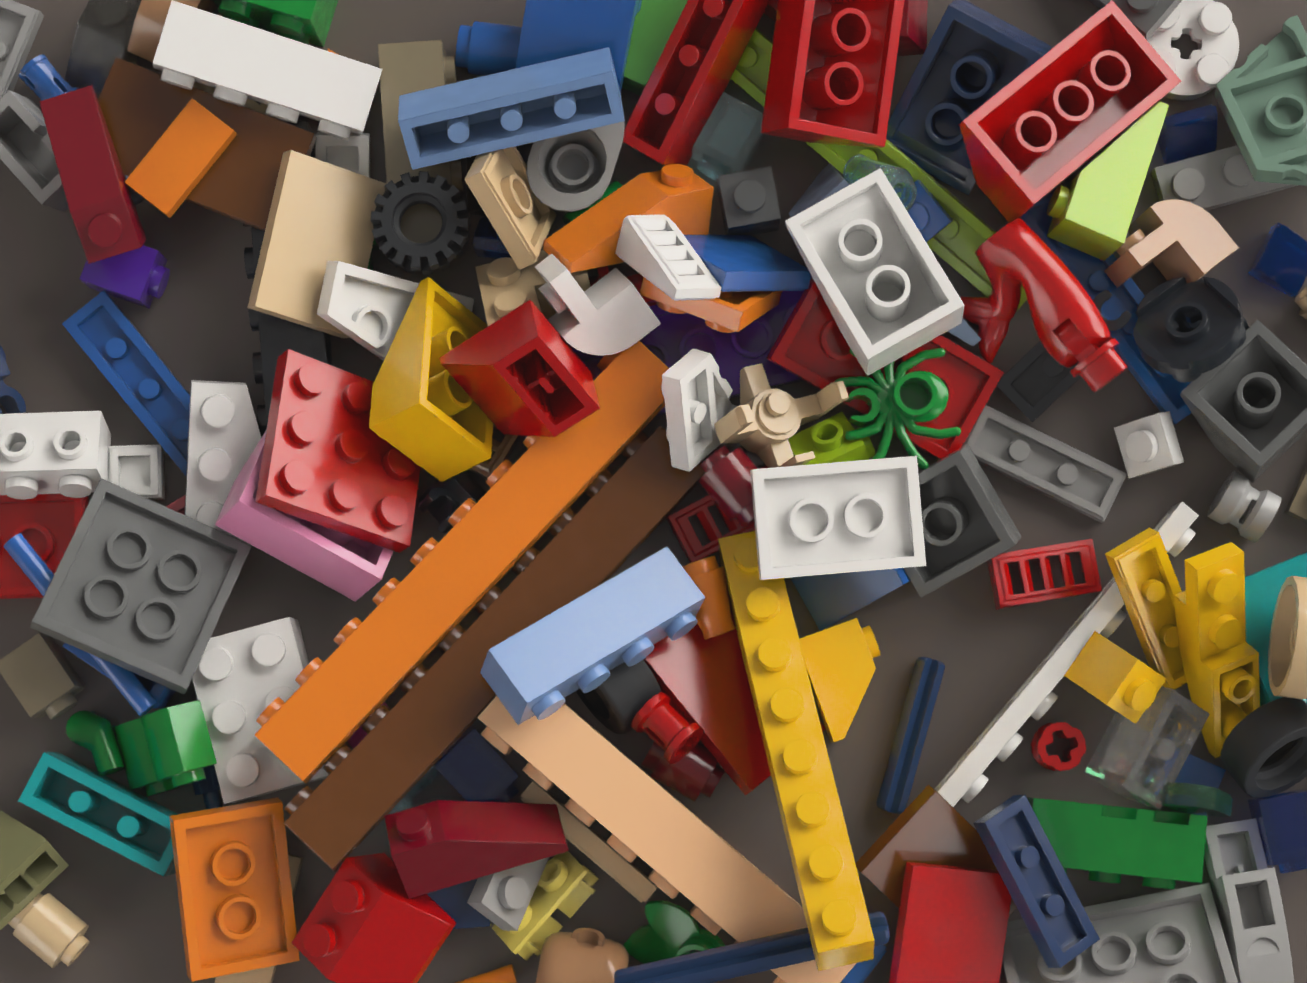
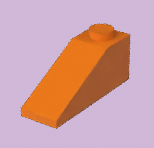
(594, 235)

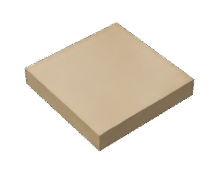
(514, 211)

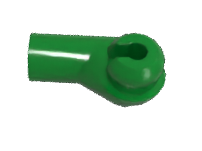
(97, 736)

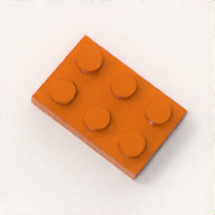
(234, 888)

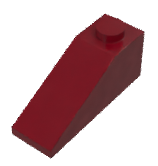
(92, 175)
(467, 840)

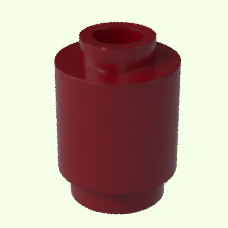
(729, 483)
(689, 776)

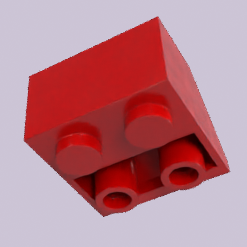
(524, 375)

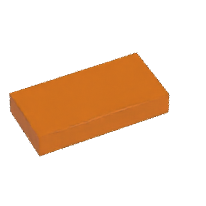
(180, 158)

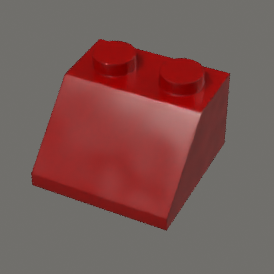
(370, 928)

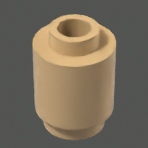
(50, 930)

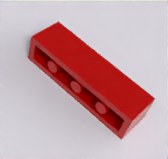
(691, 77)

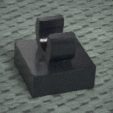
(447, 496)

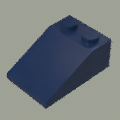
(959, 72)

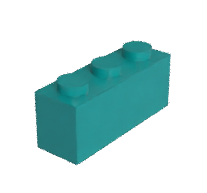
(102, 811)

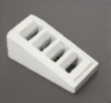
(665, 258)

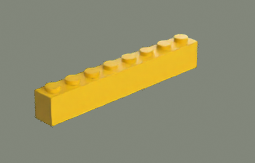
(797, 760)

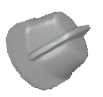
(575, 167)

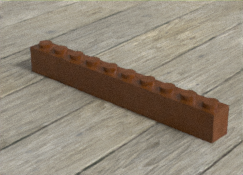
(453, 693)

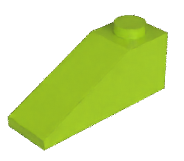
(1101, 200)

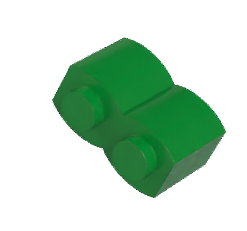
(166, 748)

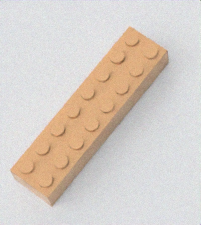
(656, 827)

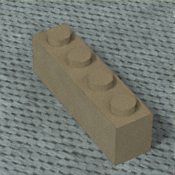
(405, 70)

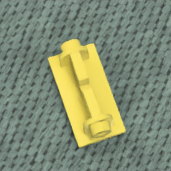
(563, 886)

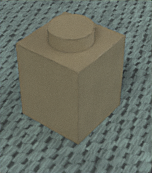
(41, 677)

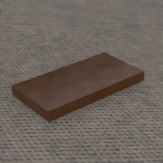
(242, 179)

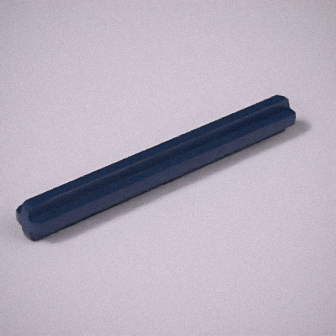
(738, 958)

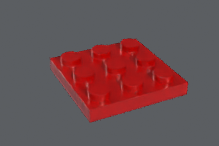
(328, 462)

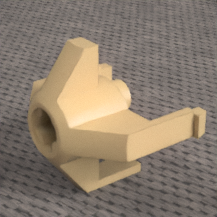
(773, 416)

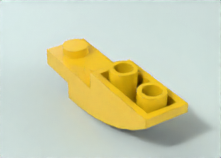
(1213, 644)

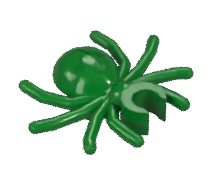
(900, 402)

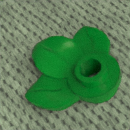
(668, 934)

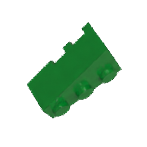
(1124, 841)

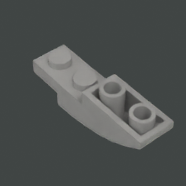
(1248, 903)

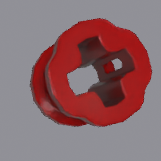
(667, 728)
(1071, 755)

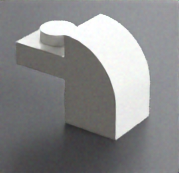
(597, 320)

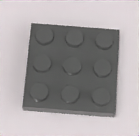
(141, 586)

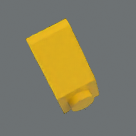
(840, 672)

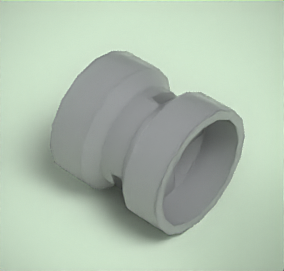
(1244, 507)

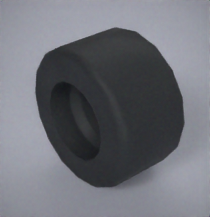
(621, 696)

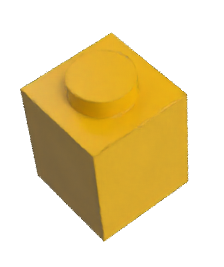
(1115, 677)

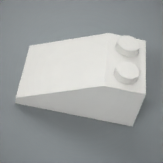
(875, 272)

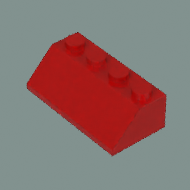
(833, 71)
(1063, 110)

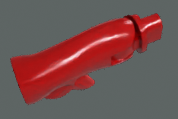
(1058, 304)

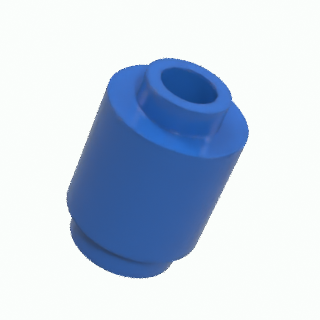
(487, 47)

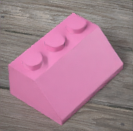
(319, 552)

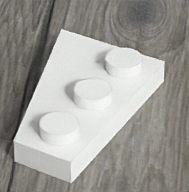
(368, 304)
(219, 444)

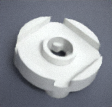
(1217, 40)

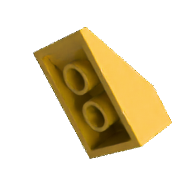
(416, 398)

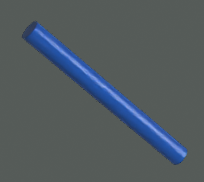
(41, 577)

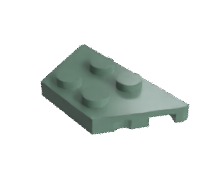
(1268, 107)

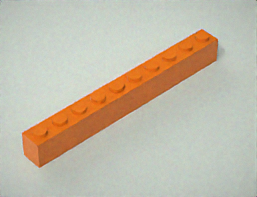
(459, 569)

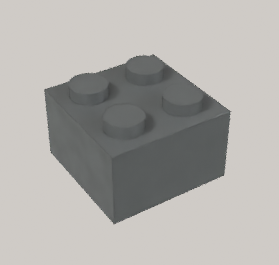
(960, 521)

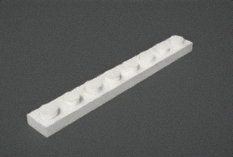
(1036, 693)

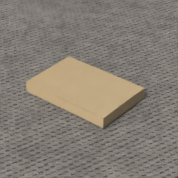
(313, 219)

